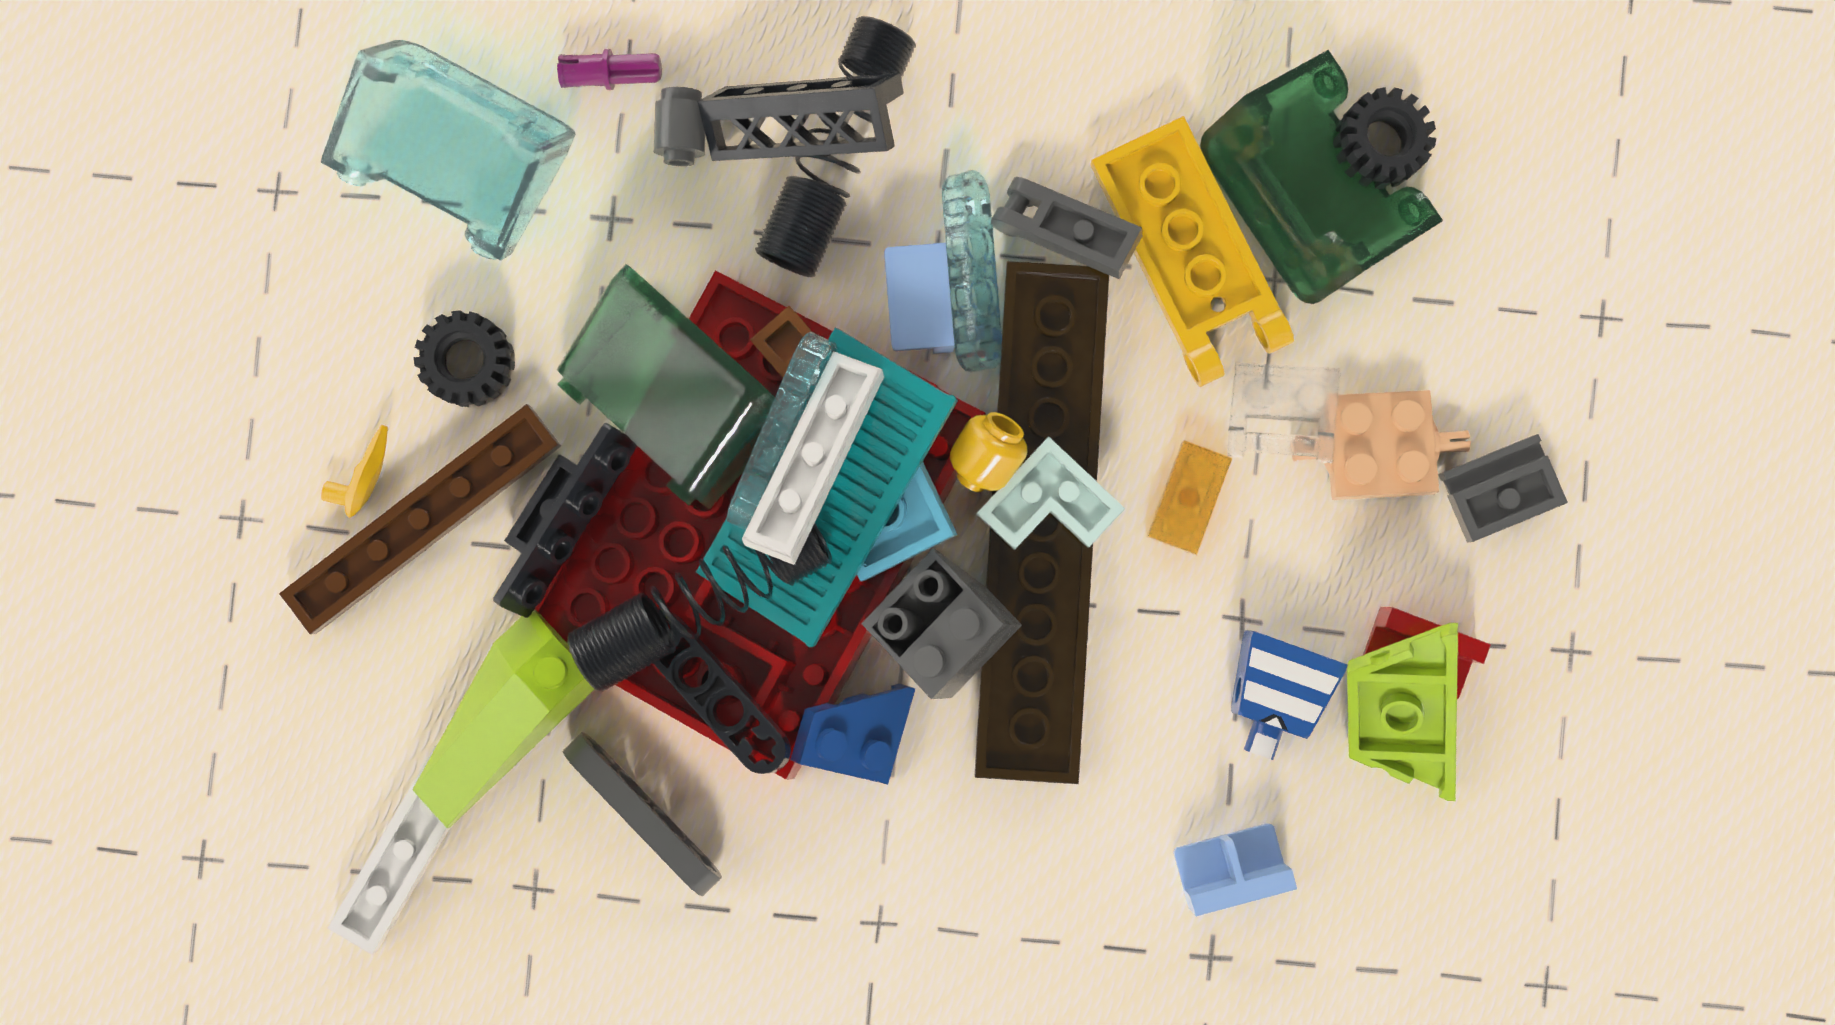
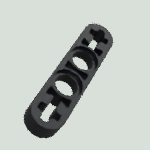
(708, 695)

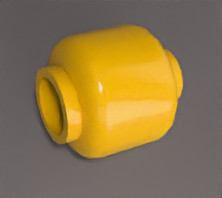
(988, 452)

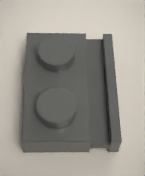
(1503, 488)

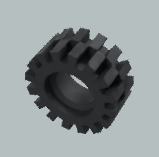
(1407, 123)
(437, 344)

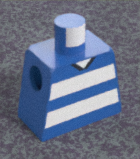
(1281, 690)

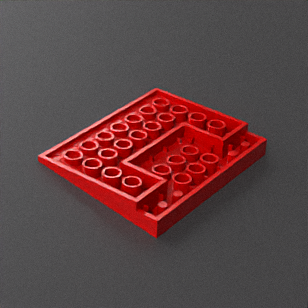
(651, 534)

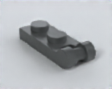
(1068, 227)

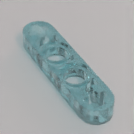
(974, 326)
(784, 415)

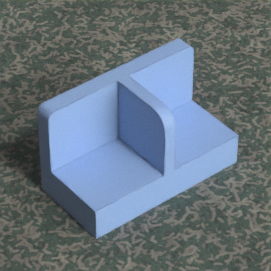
(919, 298)
(1233, 869)

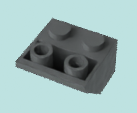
(941, 625)

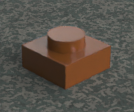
(780, 339)

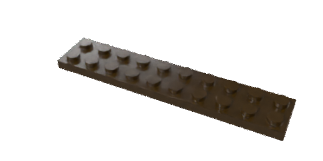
(1053, 390)

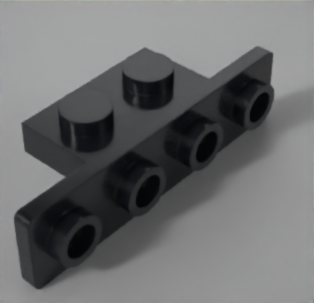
(559, 516)

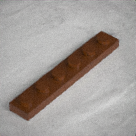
(420, 519)

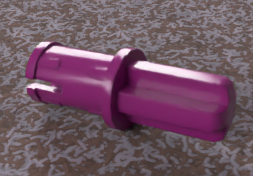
(608, 69)

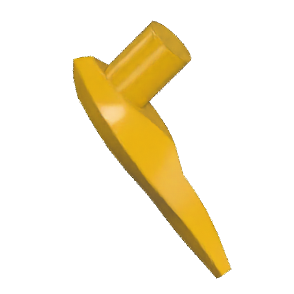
(363, 478)

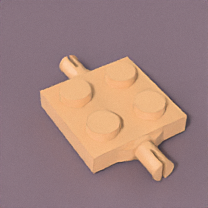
(1388, 446)

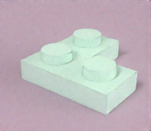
(1053, 485)

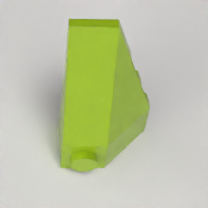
(508, 709)

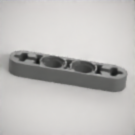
(642, 814)

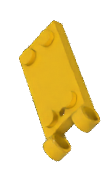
(1189, 244)

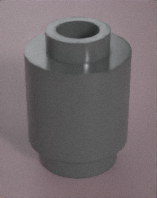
(679, 126)

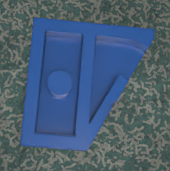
(856, 735)

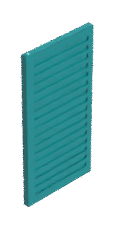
(865, 493)

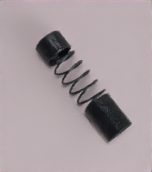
(811, 207)
(638, 635)

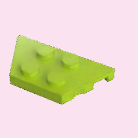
(1407, 709)

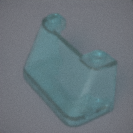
(447, 141)

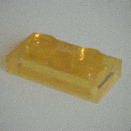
(1189, 497)

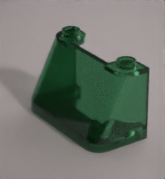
(1299, 203)
(666, 388)

